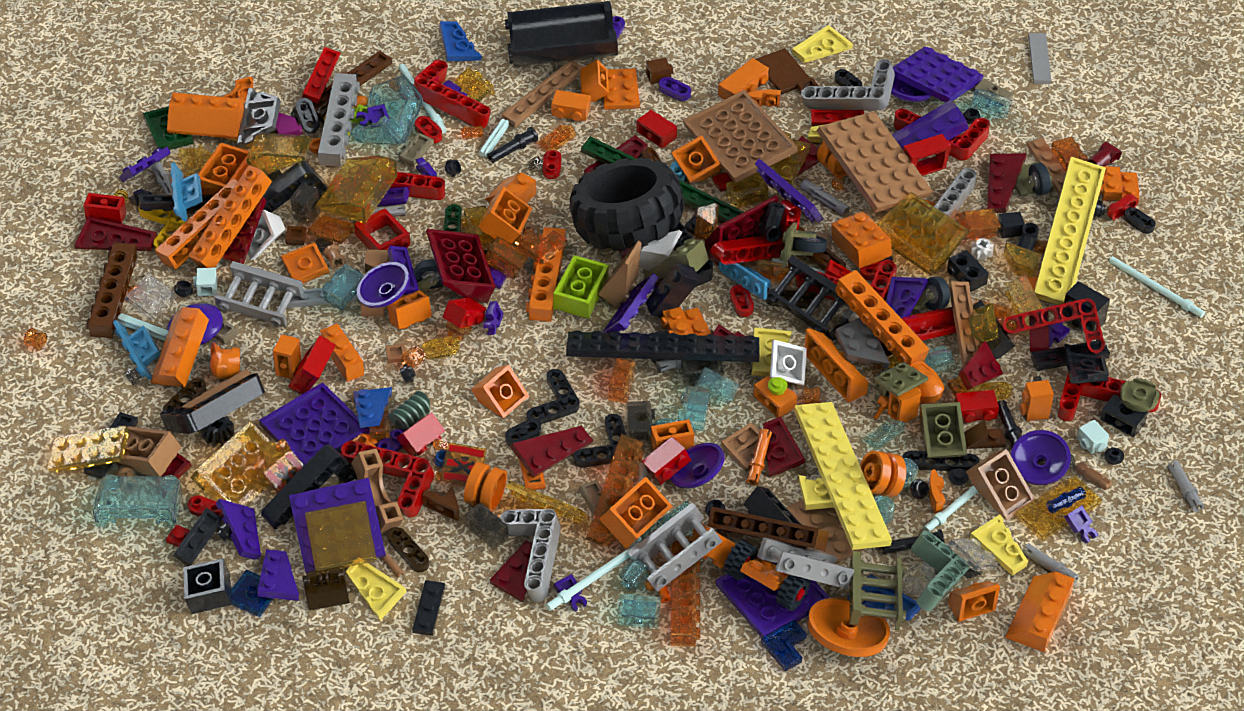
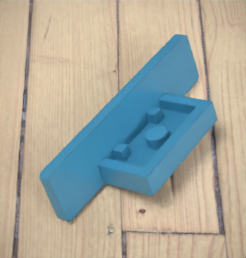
(186, 191)
(747, 278)
(141, 347)

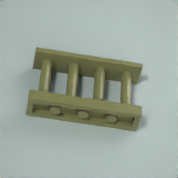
(857, 595)

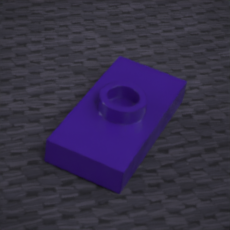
(395, 196)

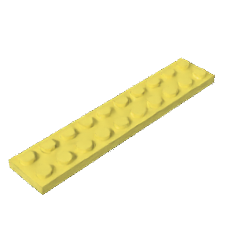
(1069, 230)
(842, 476)

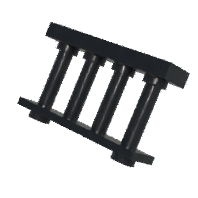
(811, 278)

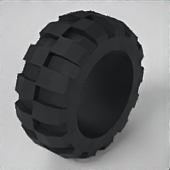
(626, 203)

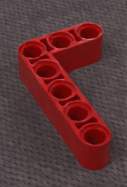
(448, 100)
(962, 145)
(421, 185)
(757, 247)
(880, 279)
(1056, 310)
(1097, 390)
(411, 473)

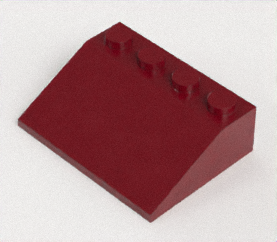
(739, 227)
(462, 264)

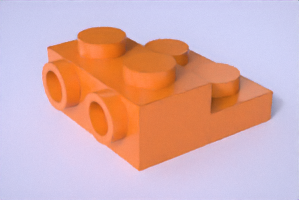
(1118, 184)
(684, 322)

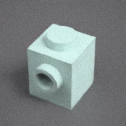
(206, 281)
(1092, 437)

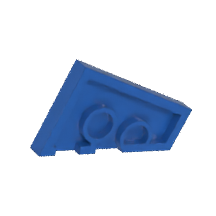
(456, 44)
(371, 405)
(909, 604)

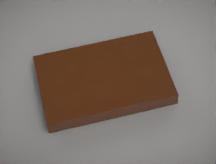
(783, 70)

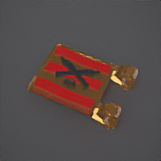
(458, 461)
(283, 469)

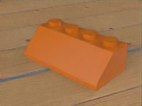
(205, 115)
(180, 348)
(834, 366)
(1041, 610)

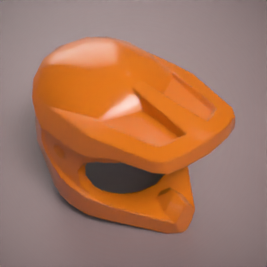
(224, 362)
(933, 388)

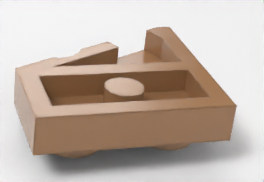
(742, 445)

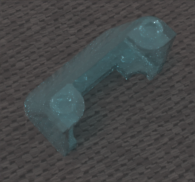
(402, 105)
(137, 498)

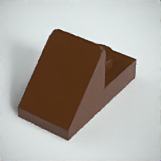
(981, 437)
(444, 505)

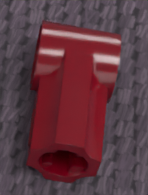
(1106, 154)

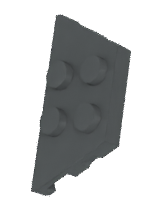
(258, 116)
(860, 344)

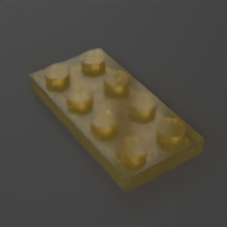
(88, 449)
(541, 501)
(1044, 523)

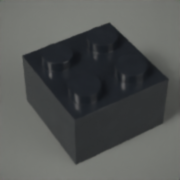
(1081, 291)
(207, 586)

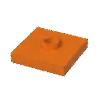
(305, 263)

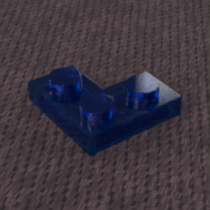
(781, 643)

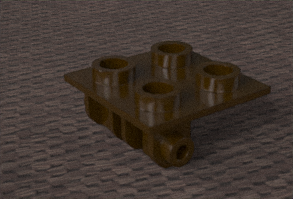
(325, 589)

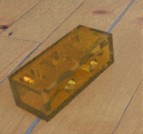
(1023, 296)

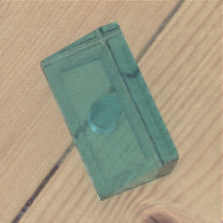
(884, 433)

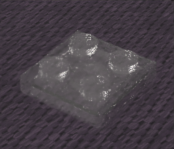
(151, 297)
(973, 554)

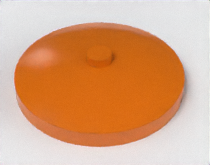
(831, 627)

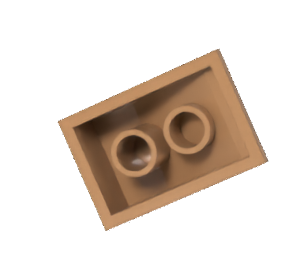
(622, 277)
(149, 450)
(1001, 483)

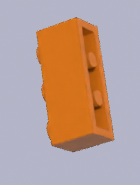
(745, 78)
(344, 354)

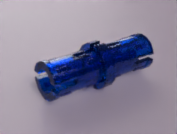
(1066, 499)

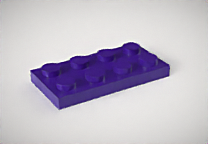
(629, 309)

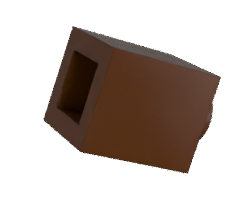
(658, 69)

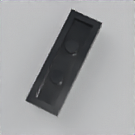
(198, 537)
(428, 608)

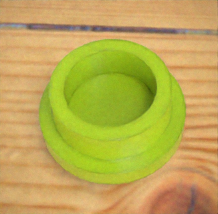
(777, 385)

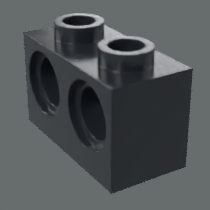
(967, 269)

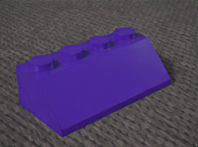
(943, 120)

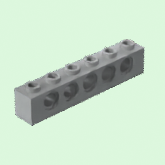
(337, 119)

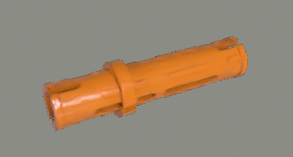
(757, 463)

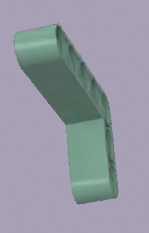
(944, 560)

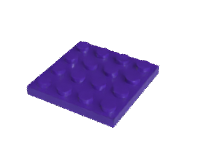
(937, 74)
(787, 191)
(313, 422)
(330, 497)
(759, 604)

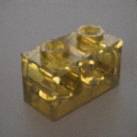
(747, 191)

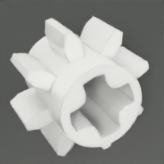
(982, 249)

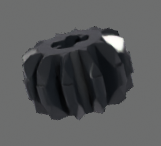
(218, 431)

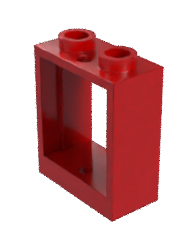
(934, 145)
(377, 221)
(312, 365)

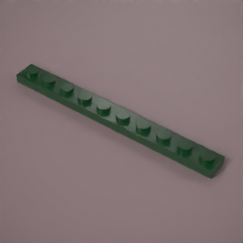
(691, 195)

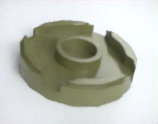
(1139, 395)

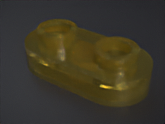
(440, 347)
(1001, 394)

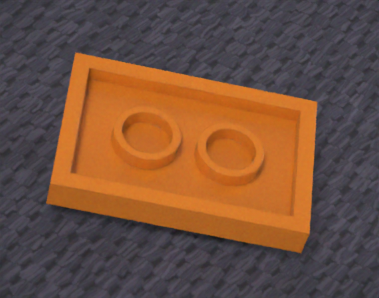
(622, 89)

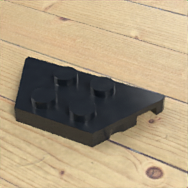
(1085, 366)

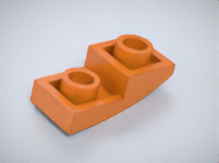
(766, 97)
(935, 492)

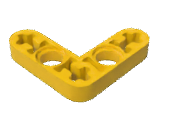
(170, 223)

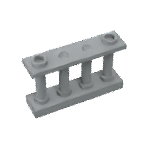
(264, 278)
(665, 536)
(805, 563)

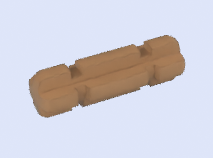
(1093, 475)

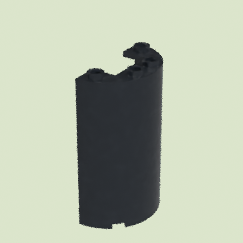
(561, 34)

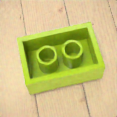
(580, 287)

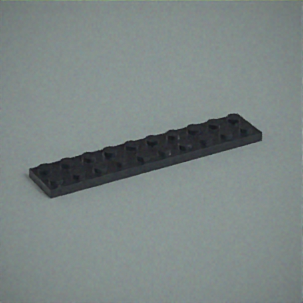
(663, 346)

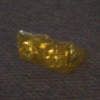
(473, 84)

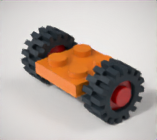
(744, 562)

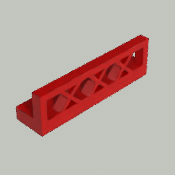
(321, 75)
(932, 323)

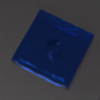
(245, 594)

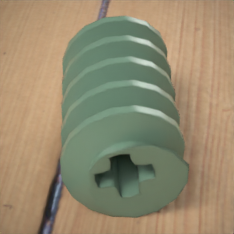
(410, 411)

